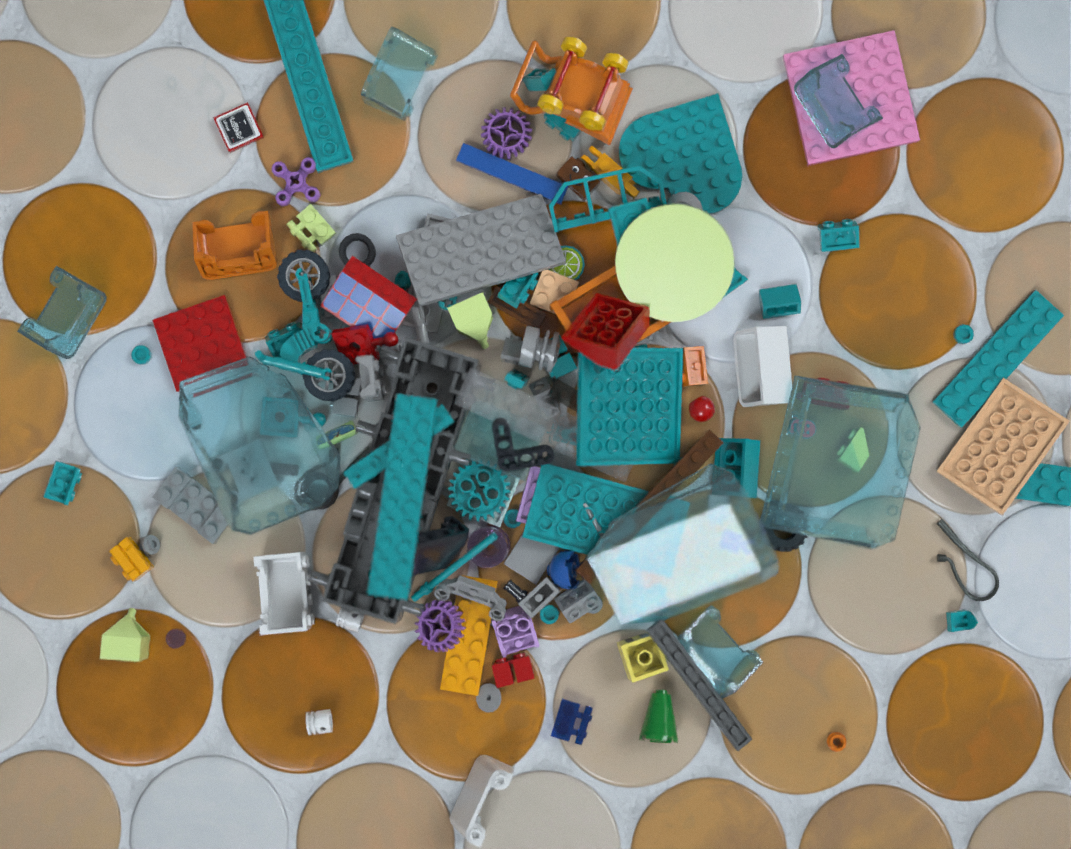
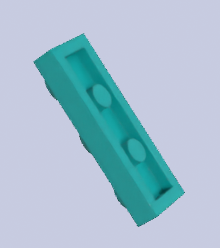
(516, 379)

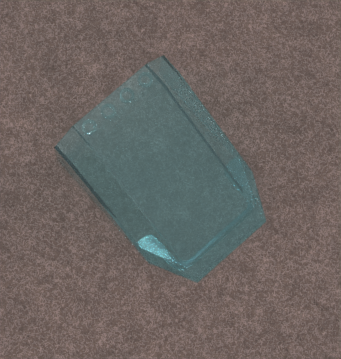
(257, 445)
(683, 549)

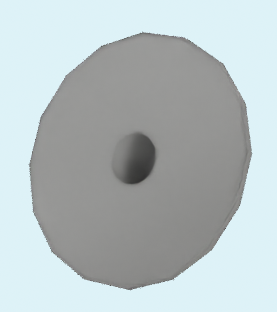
(488, 698)

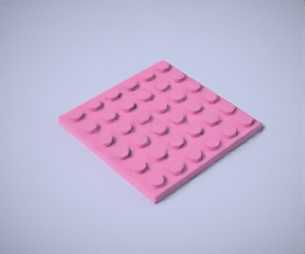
(877, 81)

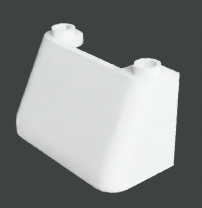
(484, 774)

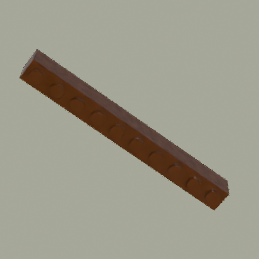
(686, 465)

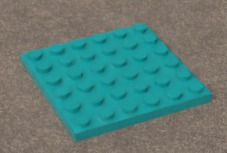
(630, 411)

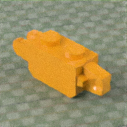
(606, 164)

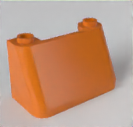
(234, 248)

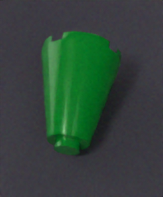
(659, 720)

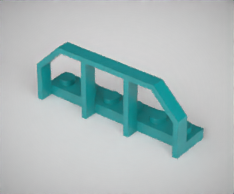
(599, 214)

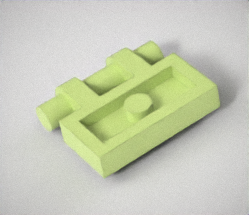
(315, 223)

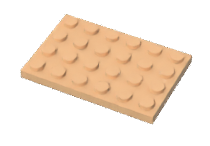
(1003, 446)

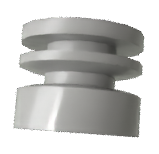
(539, 349)

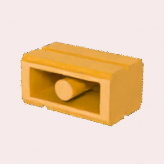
(131, 559)

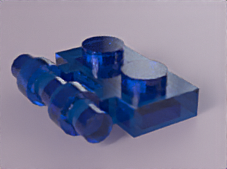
(566, 718)

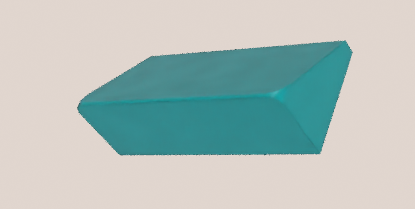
(539, 79)

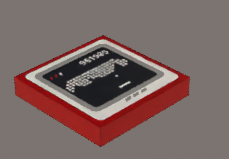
(238, 127)

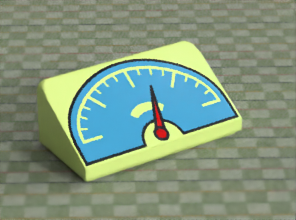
(342, 432)

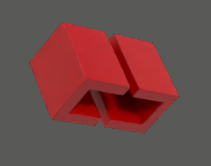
(522, 667)

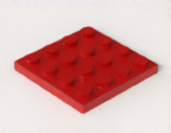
(199, 339)

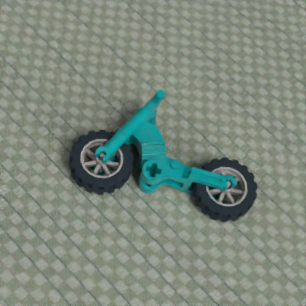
(308, 338)

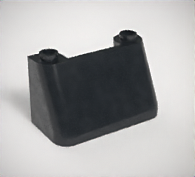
(440, 547)

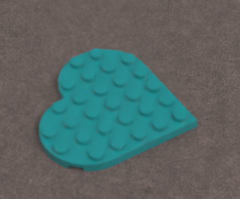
(686, 150)

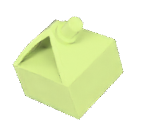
(473, 318)
(125, 640)

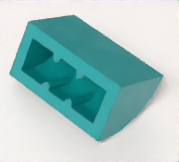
(780, 301)

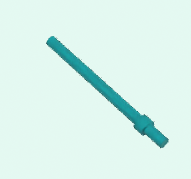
(428, 587)

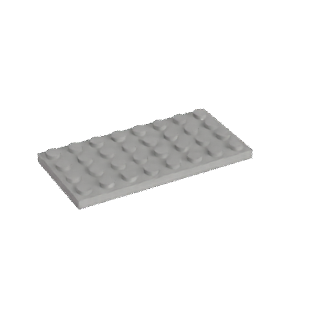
(480, 250)

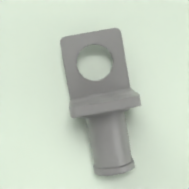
(542, 393)

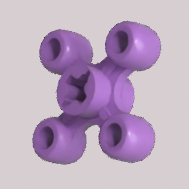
(290, 187)

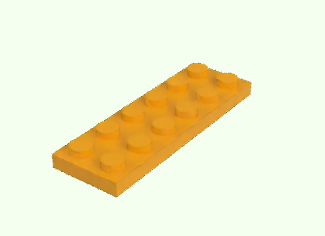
(465, 662)

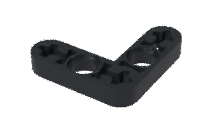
(510, 454)

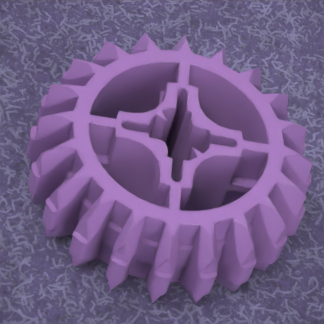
(498, 131)
(432, 637)

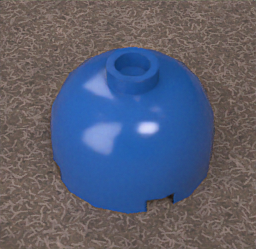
(562, 569)

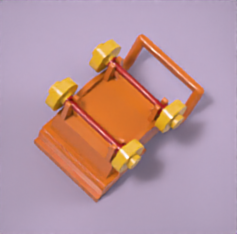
(581, 90)

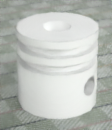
(350, 619)
(319, 722)

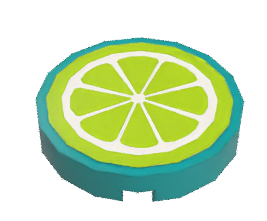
(574, 263)

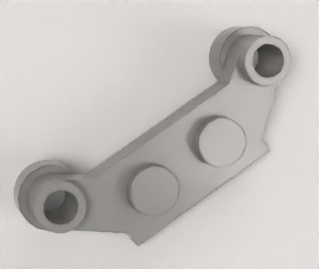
(474, 591)

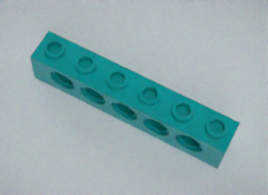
(377, 460)

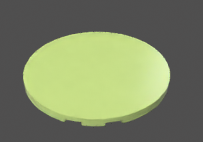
(675, 262)

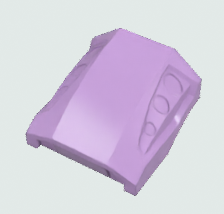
(515, 631)

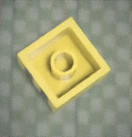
(641, 657)

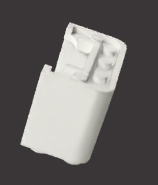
(284, 593)

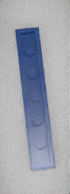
(509, 172)

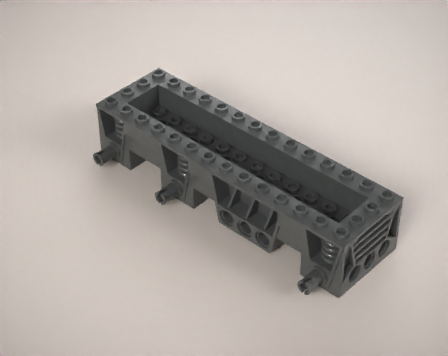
(415, 368)

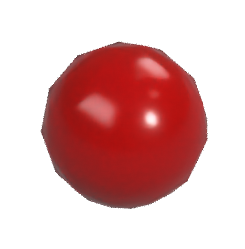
(701, 409)

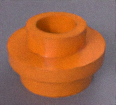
(838, 747)

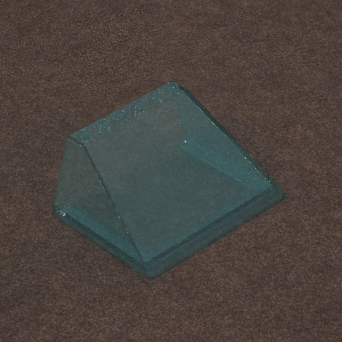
(842, 463)

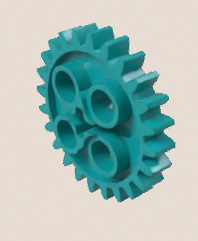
(463, 498)

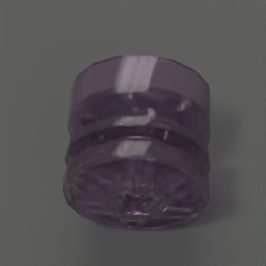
(496, 555)

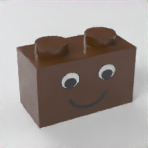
(573, 170)

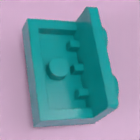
(62, 483)

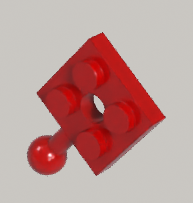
(361, 335)

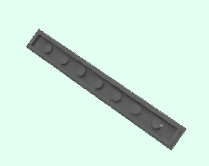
(699, 684)

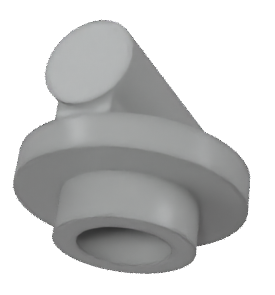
(150, 545)

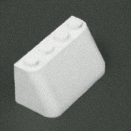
(762, 366)

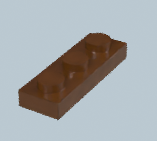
(524, 313)

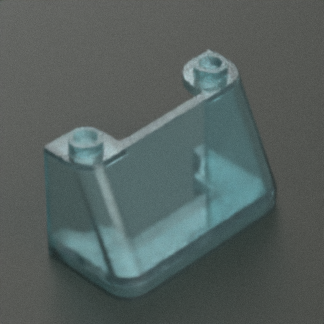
(397, 73)
(833, 103)
(66, 315)
(717, 653)

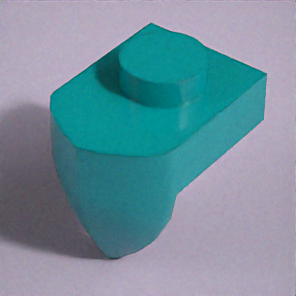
(961, 620)

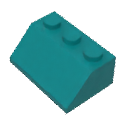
(741, 460)

